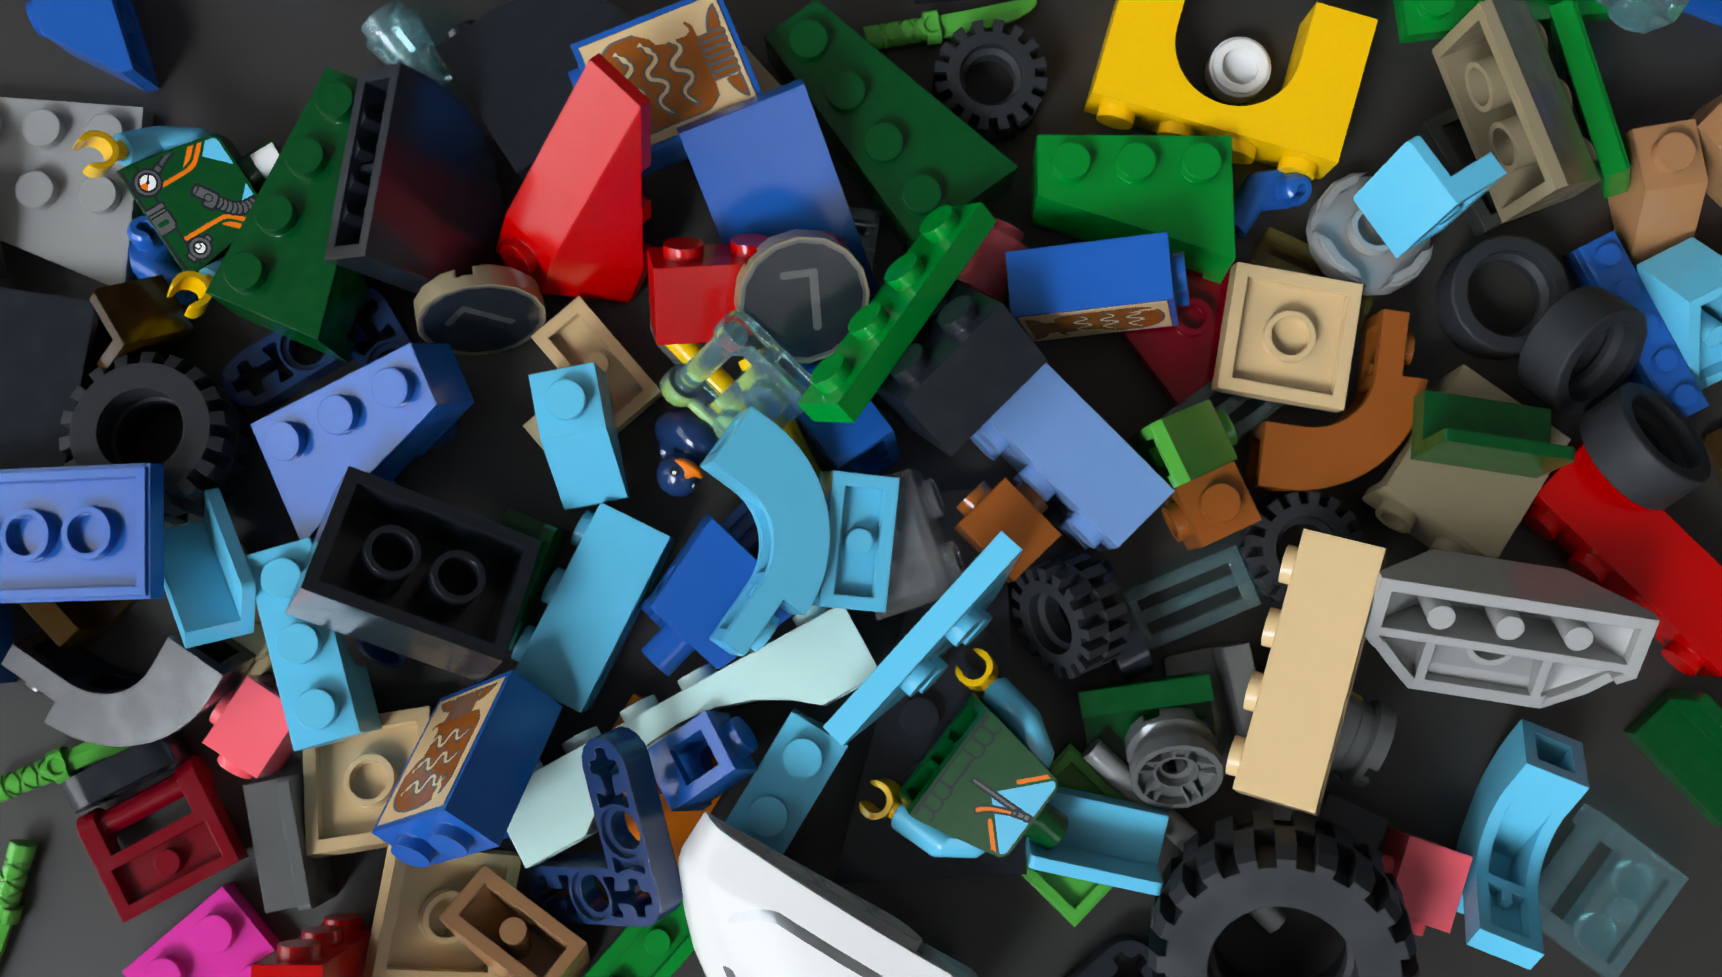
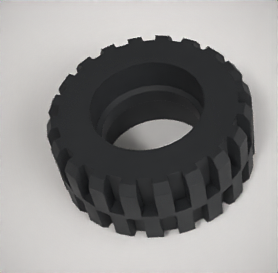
(1279, 866)

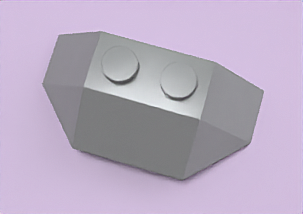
(1504, 629)

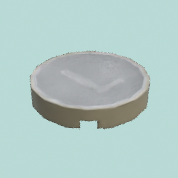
(802, 291)
(480, 311)

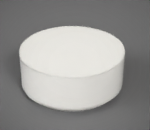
(1237, 70)

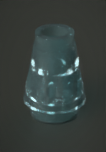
(401, 37)

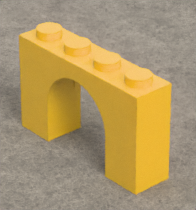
(1295, 130)

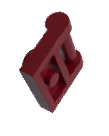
(170, 857)

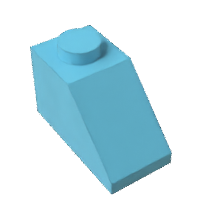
(1688, 296)
(579, 434)

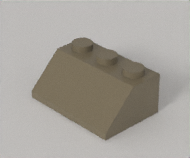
(1515, 107)

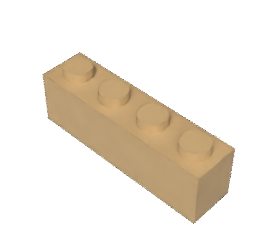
(1308, 672)

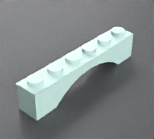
(807, 665)

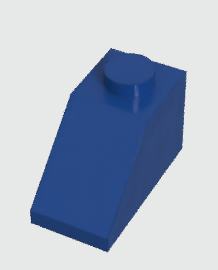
(99, 34)

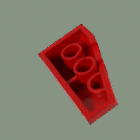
(582, 200)

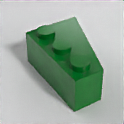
(1140, 187)

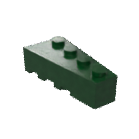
(884, 125)
(277, 258)

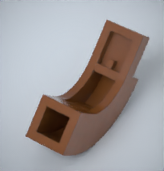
(1369, 430)

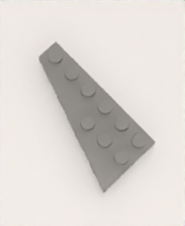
(47, 197)

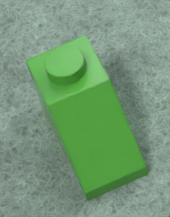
(1187, 443)

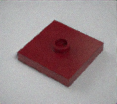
(1184, 355)

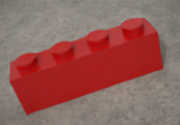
(1637, 557)

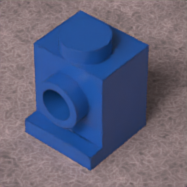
(685, 764)

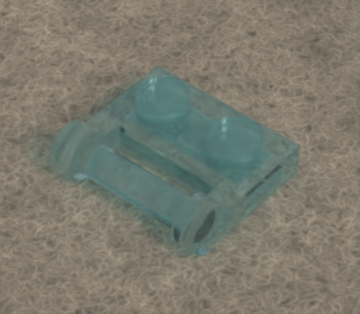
(769, 384)
(1619, 901)

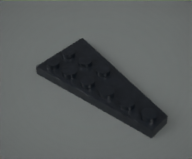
(907, 734)

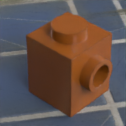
(1210, 507)
(1010, 510)

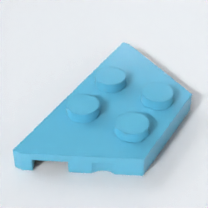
(918, 657)

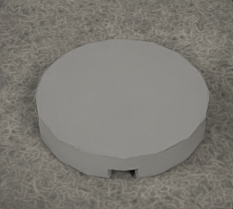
(1350, 247)

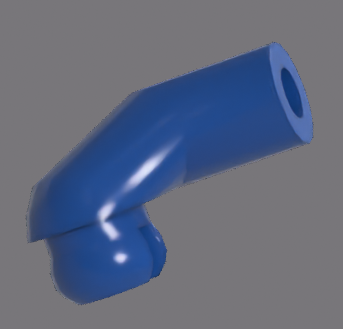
(1267, 192)
(151, 256)

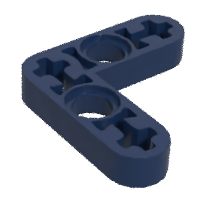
(280, 387)
(626, 859)

